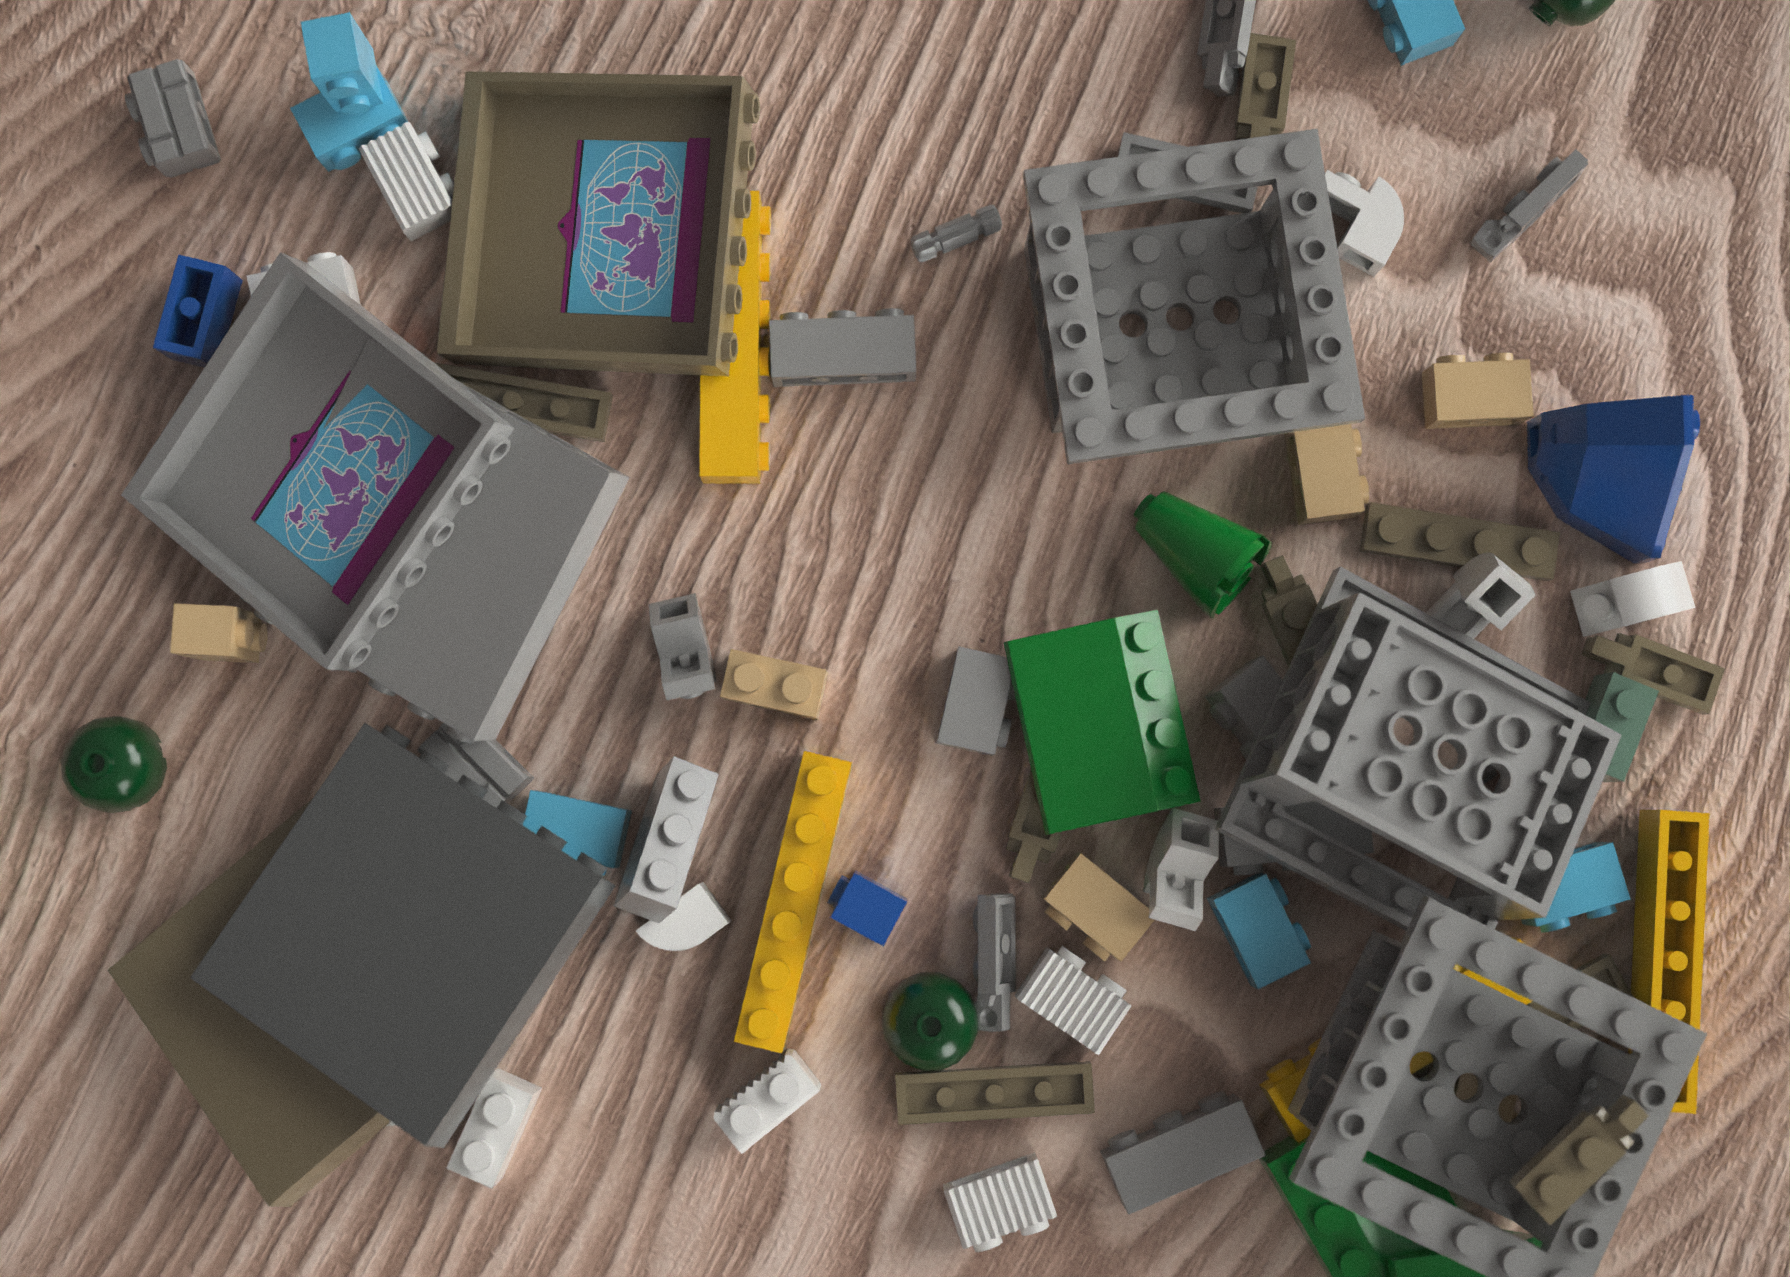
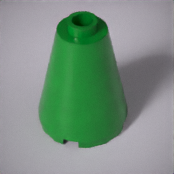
(1200, 549)

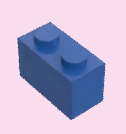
(197, 310)
(866, 906)

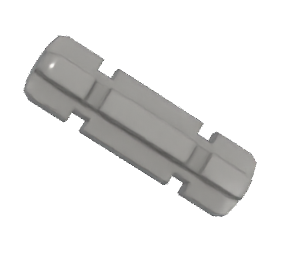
(956, 233)

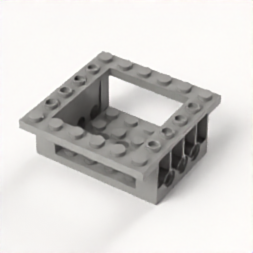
(1267, 374)
(1335, 744)
(1412, 1002)

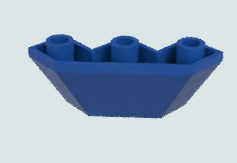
(1615, 468)

